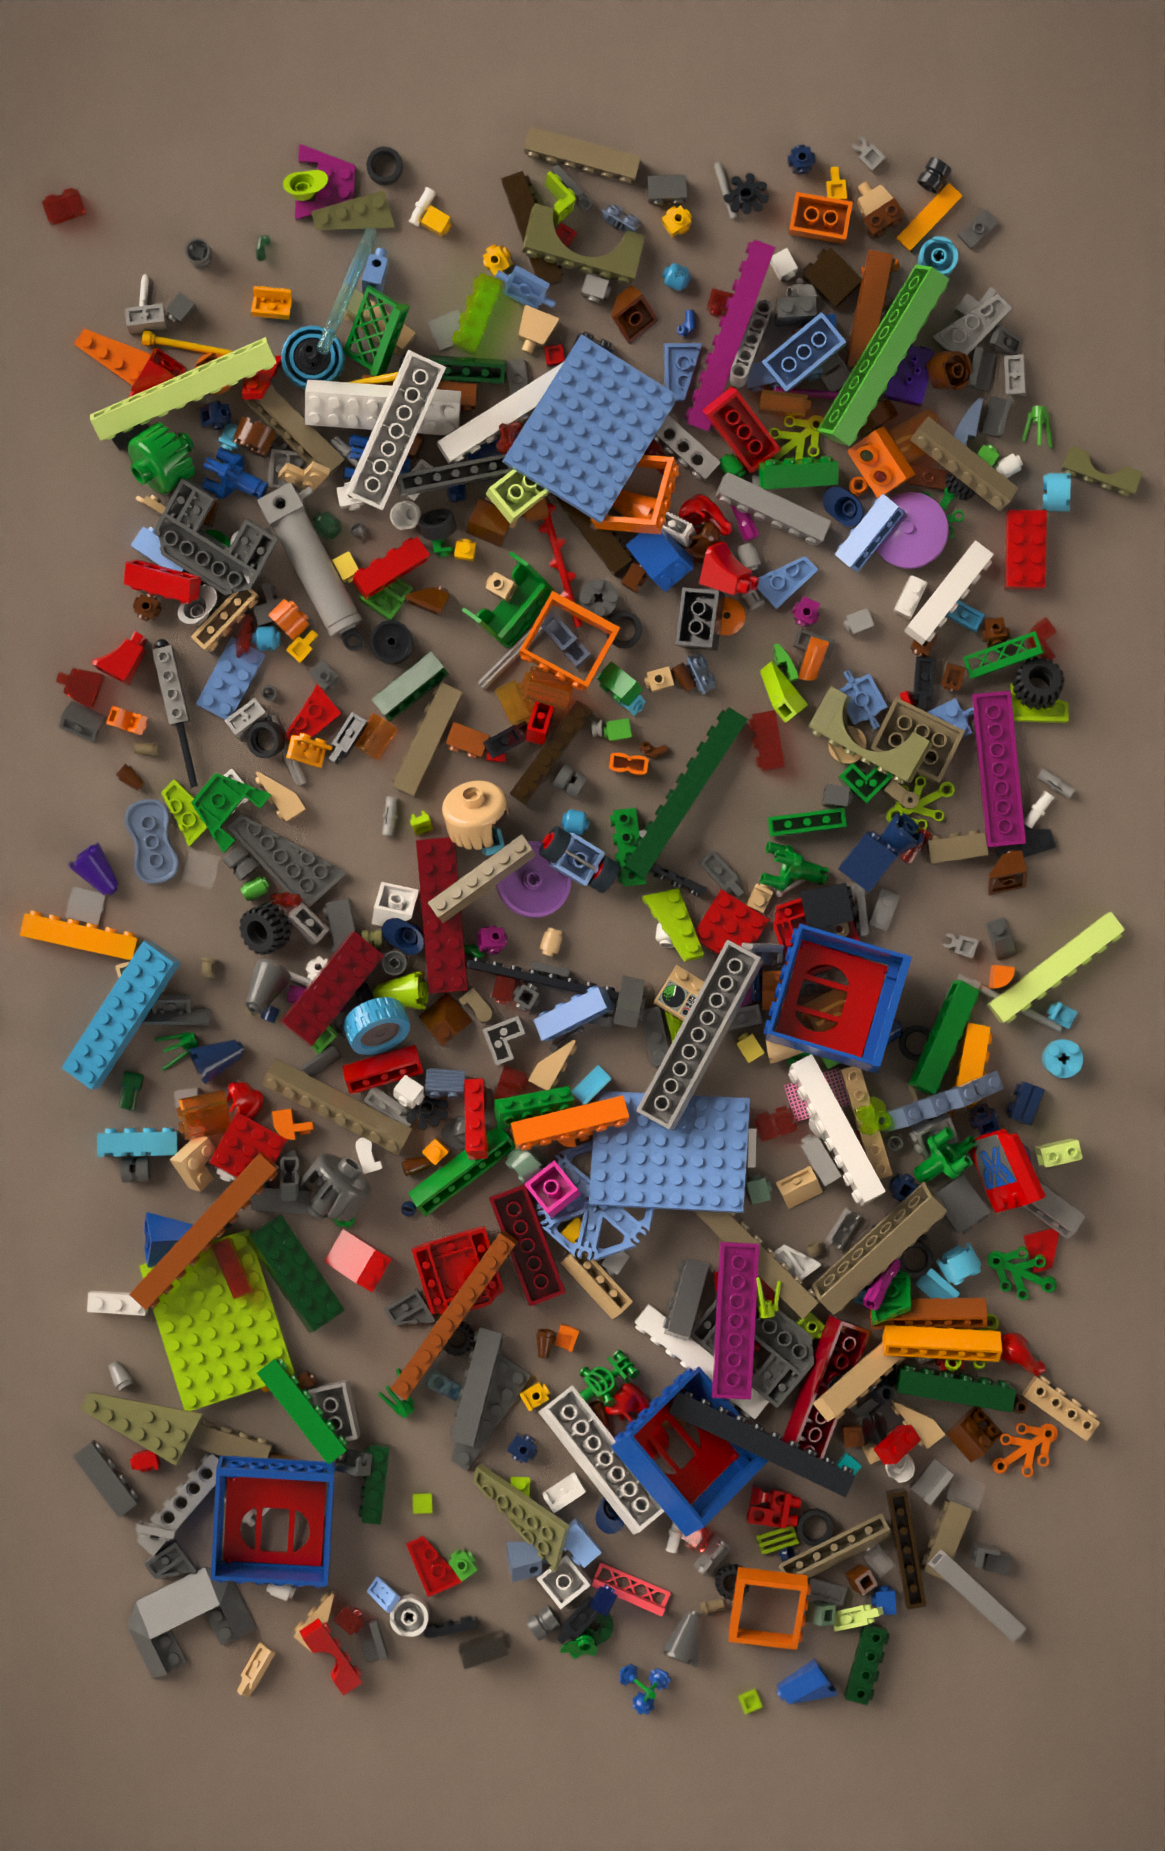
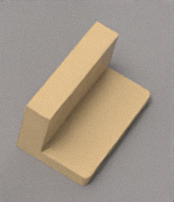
(799, 1187)

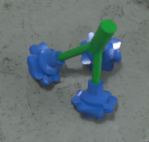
(644, 1702)

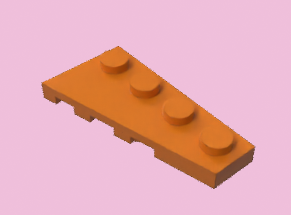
(114, 355)

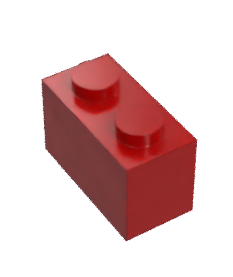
(539, 723)
(897, 1444)

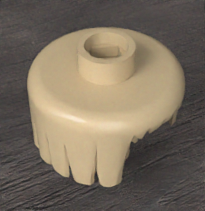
(472, 812)

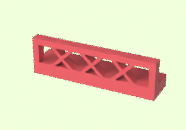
(632, 1597)

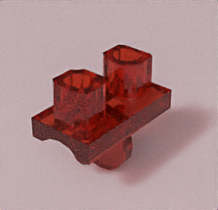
(508, 436)

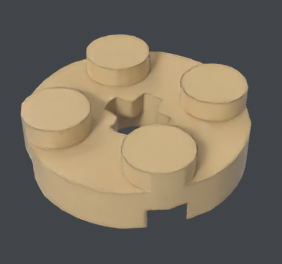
(843, 757)

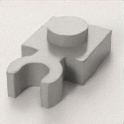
(870, 156)
(963, 945)

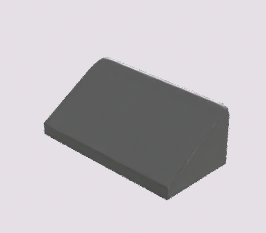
(322, 1061)

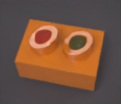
(880, 462)

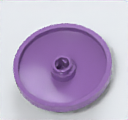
(918, 534)
(534, 888)

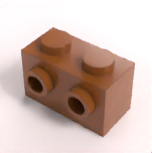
(467, 740)

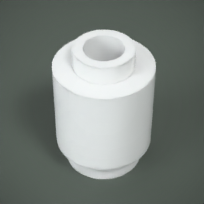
(1009, 465)
(281, 1592)

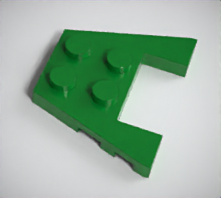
(219, 800)

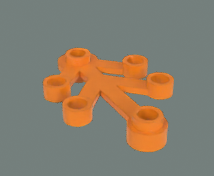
(1027, 1447)

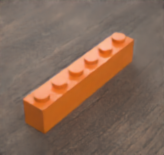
(570, 1122)

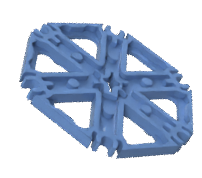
(592, 1216)

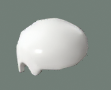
(405, 515)
(903, 1470)

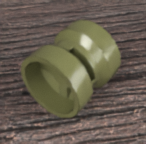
(374, 938)

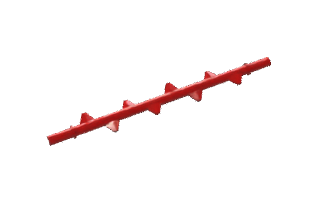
(558, 562)

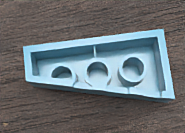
(137, 1143)

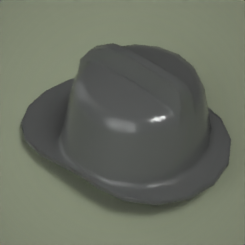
(454, 1133)

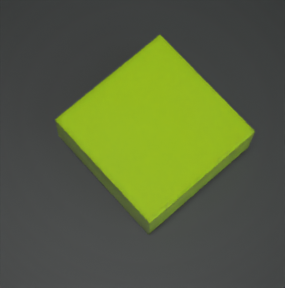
(422, 1503)
(750, 1701)

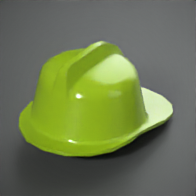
(305, 184)

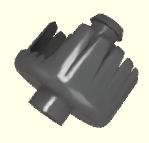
(342, 1189)

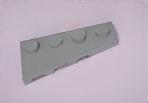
(971, 328)

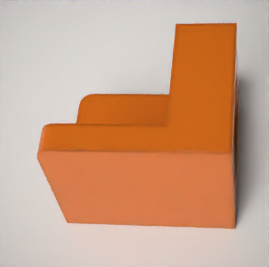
(566, 1337)

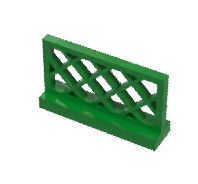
(387, 340)

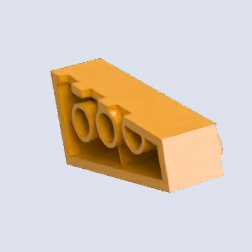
(974, 1054)

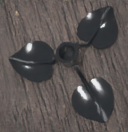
(875, 1426)

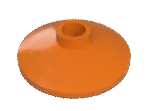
(737, 617)

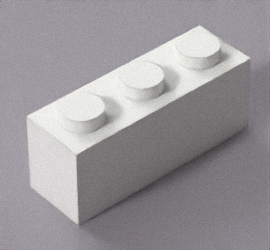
(113, 1303)

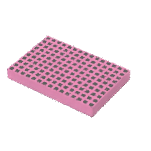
(834, 1081)

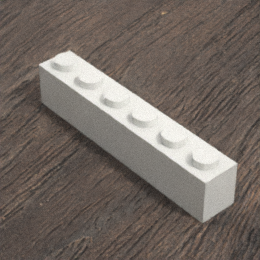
(948, 593)

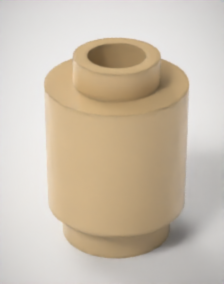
(551, 942)

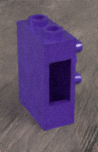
(911, 377)

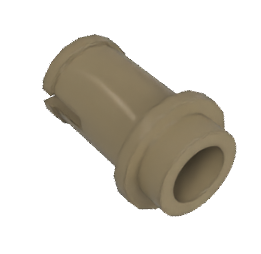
(146, 748)
(711, 1606)

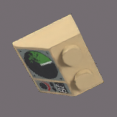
(679, 992)

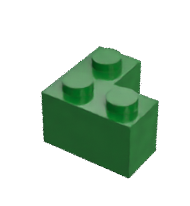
(863, 785)

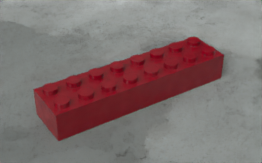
(442, 940)
(835, 1355)

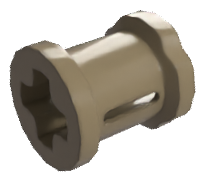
(208, 967)

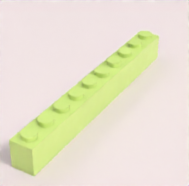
(183, 389)

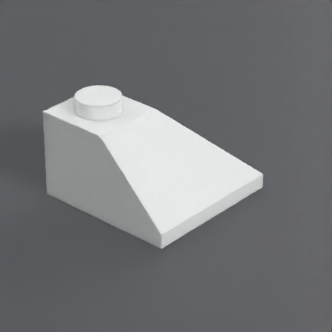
(394, 902)

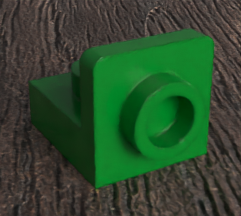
(441, 552)

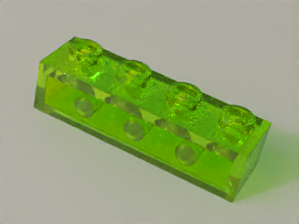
(477, 314)

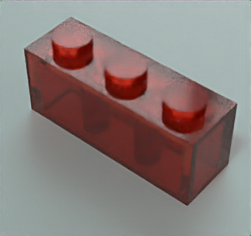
(767, 741)
(232, 1268)

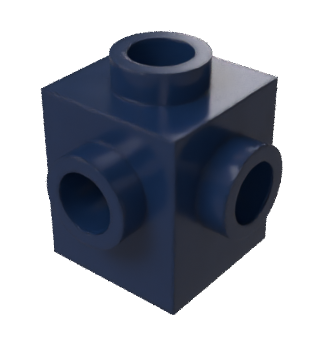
(801, 166)
(215, 415)
(984, 1119)
(898, 1190)
(522, 1441)

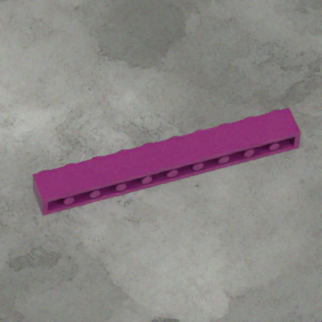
(732, 330)

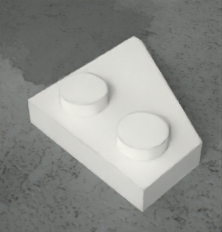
(798, 1263)

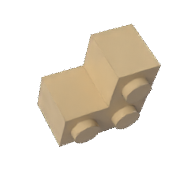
(191, 1163)

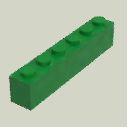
(944, 1037)
(460, 1173)
(302, 1410)

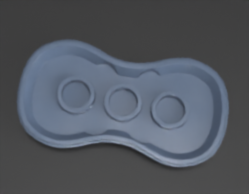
(154, 856)

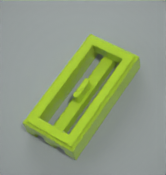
(781, 1538)

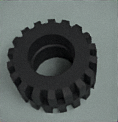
(1038, 669)
(276, 927)

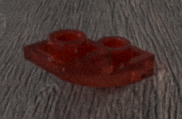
(244, 636)

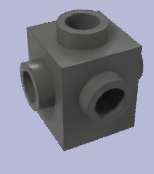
(520, 991)

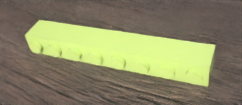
(1055, 967)

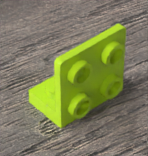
(564, 195)

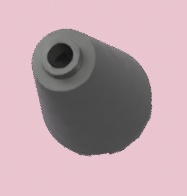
(266, 985)
(686, 1639)

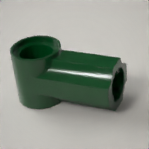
(131, 1085)

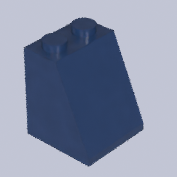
(868, 860)

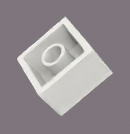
(565, 1582)

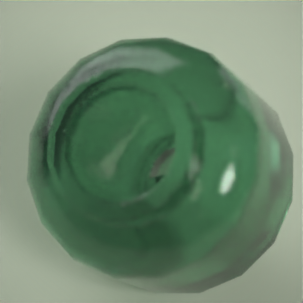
(327, 525)

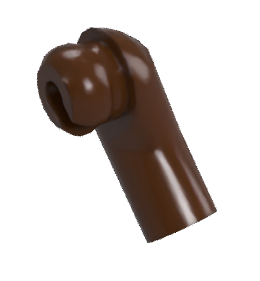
(653, 752)

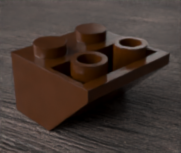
(974, 1433)

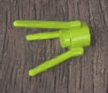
(765, 1307)

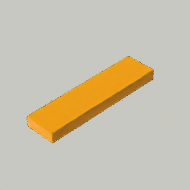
(929, 217)

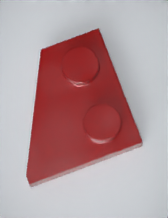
(1042, 1243)

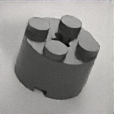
(596, 588)

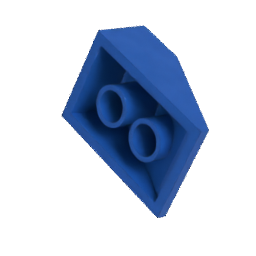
(661, 558)

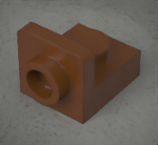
(953, 677)

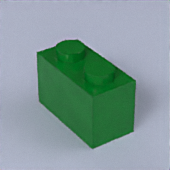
(619, 683)

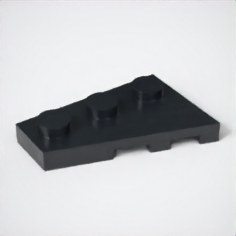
(1036, 842)
(678, 881)

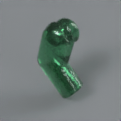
(260, 247)

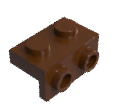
(884, 217)

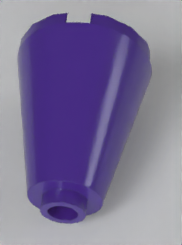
(95, 869)

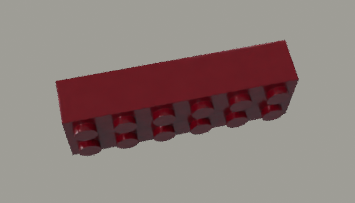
(331, 988)
(532, 1253)

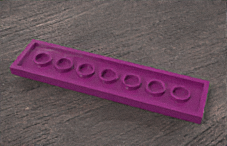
(998, 769)
(735, 1320)

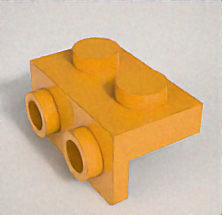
(271, 302)
(307, 751)

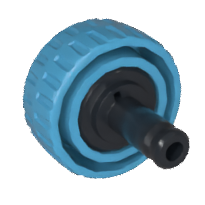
(304, 362)

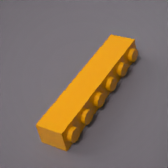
(79, 936)
(942, 1343)

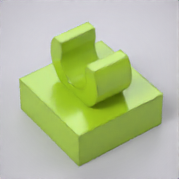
(421, 824)

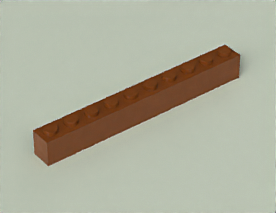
(204, 1230)
(454, 1315)

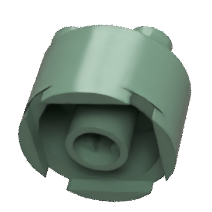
(526, 1162)

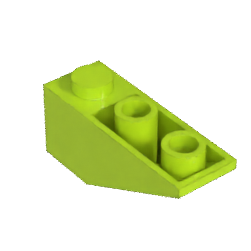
(782, 694)

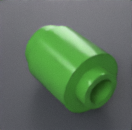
(255, 888)

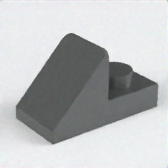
(1005, 341)
(1000, 938)

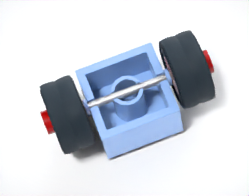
(579, 859)

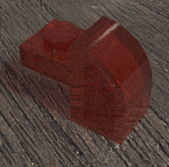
(1044, 631)

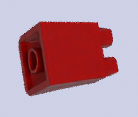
(157, 369)
(725, 572)
(124, 660)

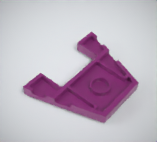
(339, 185)

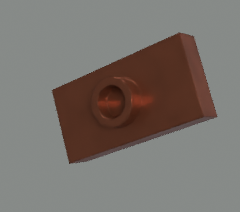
(928, 477)

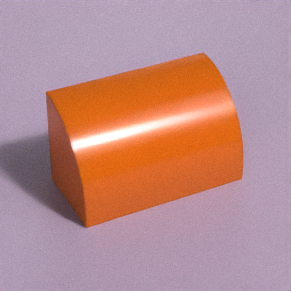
(813, 659)
(1000, 975)

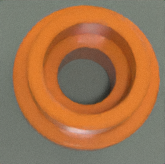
(862, 481)

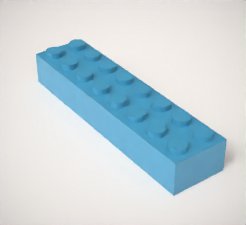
(121, 1014)

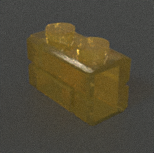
(513, 702)

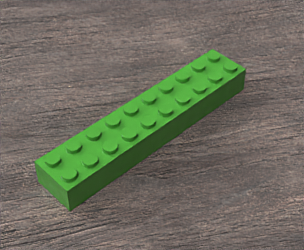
(883, 355)

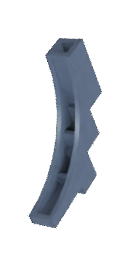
(944, 1101)

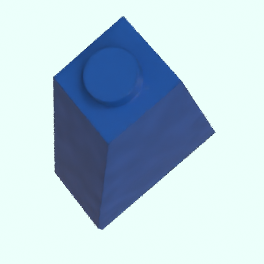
(161, 1235)
(806, 1685)

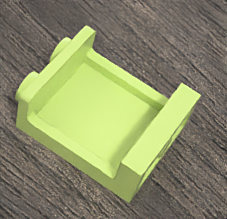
(1058, 1152)

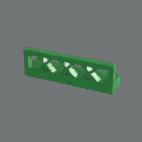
(1006, 662)

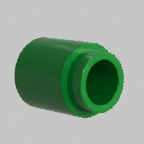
(731, 464)

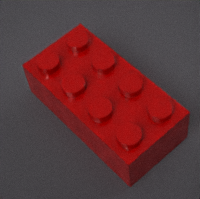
(741, 429)
(1025, 549)

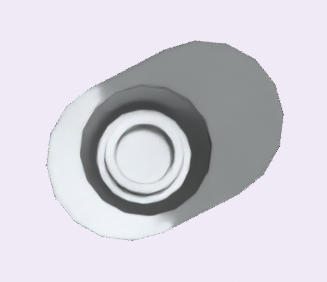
(198, 610)

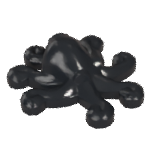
(746, 195)
(427, 1111)

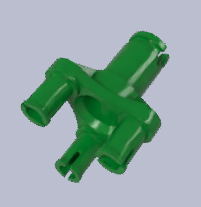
(792, 868)
(945, 1157)

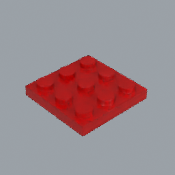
(729, 921)
(243, 1143)

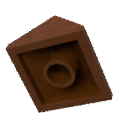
(488, 523)

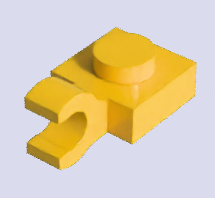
(836, 188)
(301, 647)

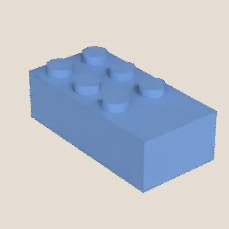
(804, 353)

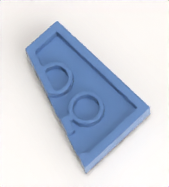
(679, 366)
(785, 581)

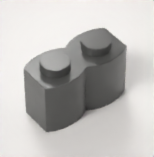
(289, 1178)

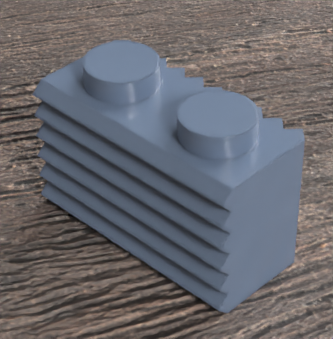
(444, 1083)

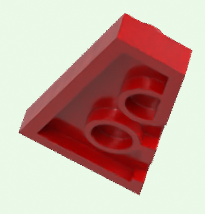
(258, 384)
(314, 715)
(431, 1567)

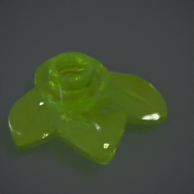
(870, 1115)

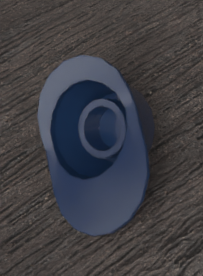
(843, 506)
(403, 935)
(607, 1519)

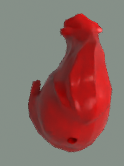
(701, 510)
(245, 1099)
(1017, 1352)
(628, 1399)

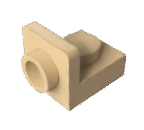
(760, 897)

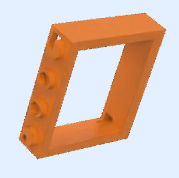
(663, 502)
(586, 616)
(775, 1580)

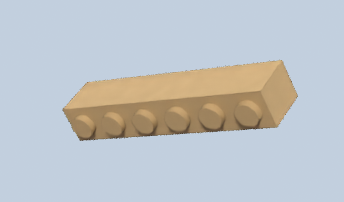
(856, 1383)

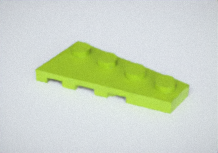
(676, 922)

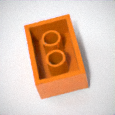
(820, 218)

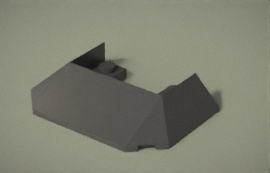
(201, 554)
(781, 1336)
(177, 1603)

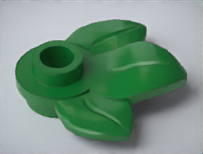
(580, 1646)

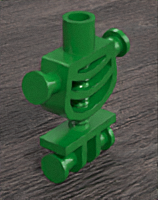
(621, 1367)

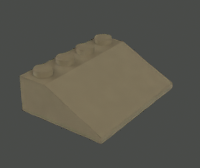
(903, 720)

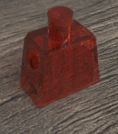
(81, 685)

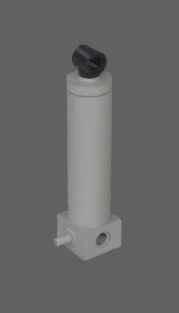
(312, 562)

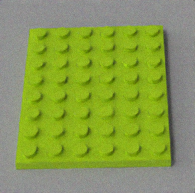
(215, 1339)

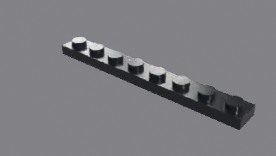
(535, 977)

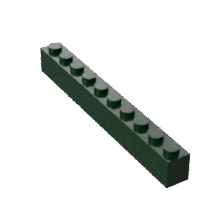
(686, 792)

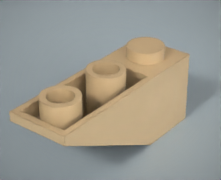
(287, 801)
(548, 1069)
(922, 1423)
(321, 1612)

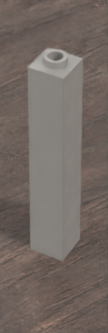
(977, 1596)

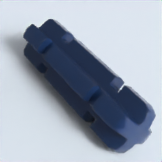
(757, 987)

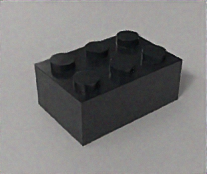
(700, 619)

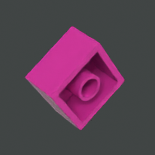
(552, 1189)

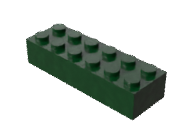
(295, 1274)
(955, 1388)

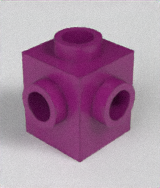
(806, 605)
(491, 939)

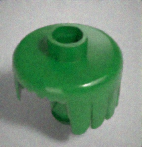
(159, 458)

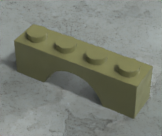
(1079, 464)

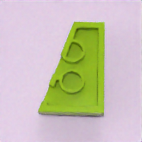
(1053, 714)
(180, 804)

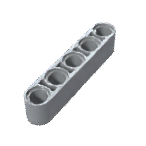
(750, 350)

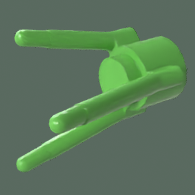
(1039, 416)

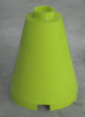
(407, 989)

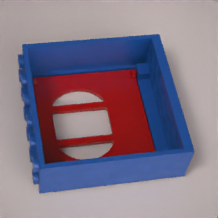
(865, 980)
(272, 1484)
(683, 1493)

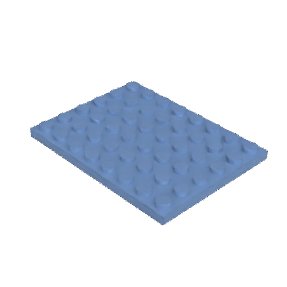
(590, 429)
(677, 1169)

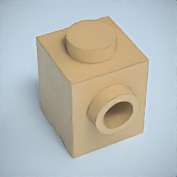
(501, 586)
(659, 679)

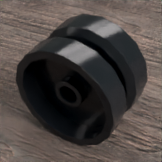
(394, 653)

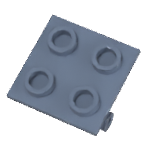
(614, 212)
(698, 665)

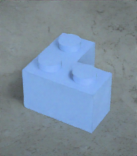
(581, 1544)

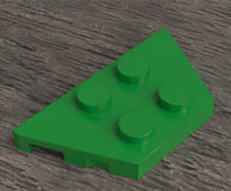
(896, 1299)

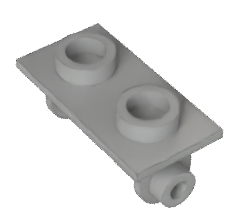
(712, 1556)

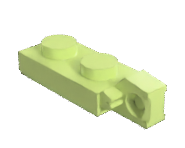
(855, 1617)

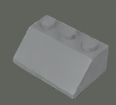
(339, 1407)

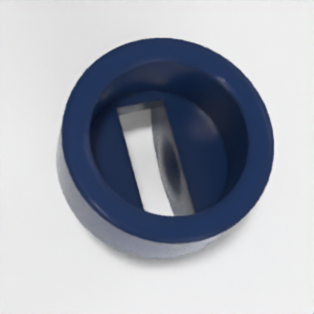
(410, 1204)
(786, 1553)

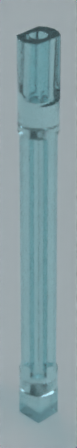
(346, 291)

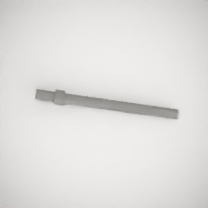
(993, 994)

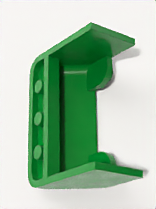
(512, 619)

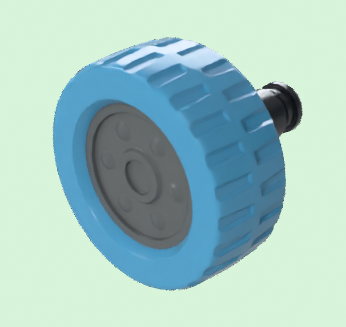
(375, 1023)

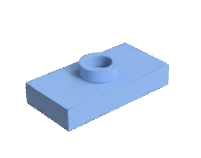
(383, 1594)

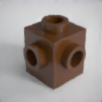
(154, 607)
(995, 632)

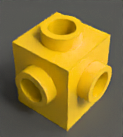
(677, 227)
(503, 262)

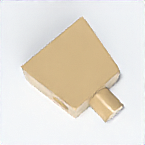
(872, 198)
(536, 328)

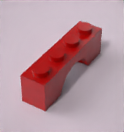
(475, 1126)
(319, 1639)

